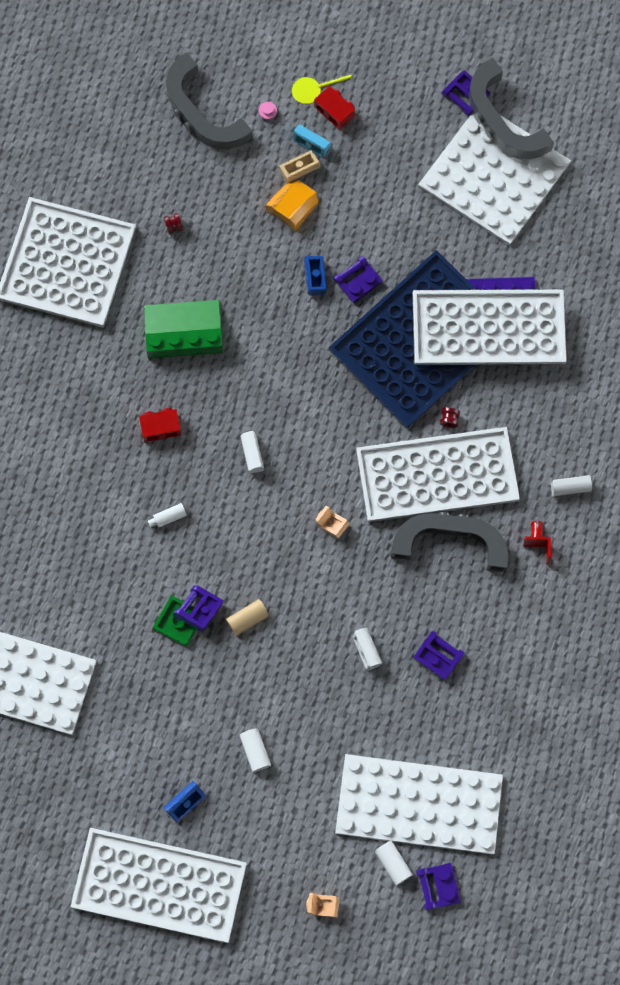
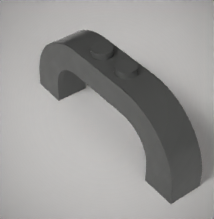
(213, 136)
(514, 145)
(452, 525)

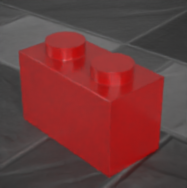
(334, 107)
(160, 424)

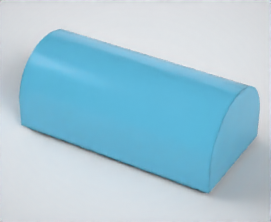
(311, 141)

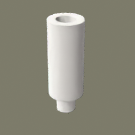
(167, 516)

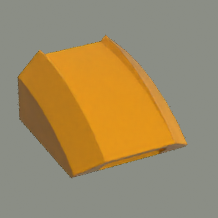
(293, 203)

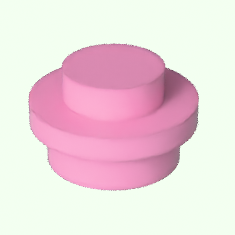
(267, 110)

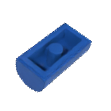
(315, 275)
(184, 801)

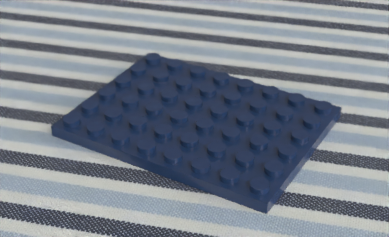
(382, 346)

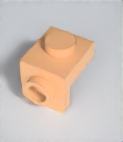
(331, 522)
(323, 905)

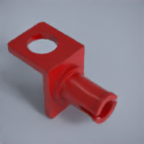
(537, 539)

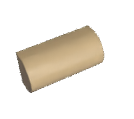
(299, 166)
(247, 617)

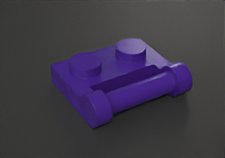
(462, 84)
(360, 285)
(203, 612)
(436, 661)
(444, 883)

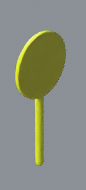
(307, 89)

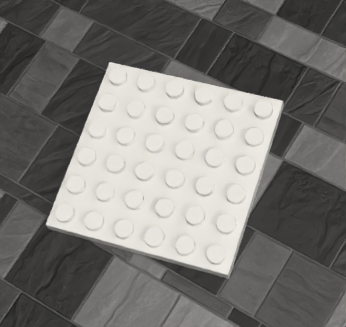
(490, 184)
(66, 262)

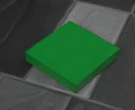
(171, 627)

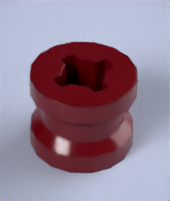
(173, 223)
(449, 417)

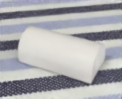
(252, 452)
(571, 485)
(366, 649)
(255, 750)
(393, 863)

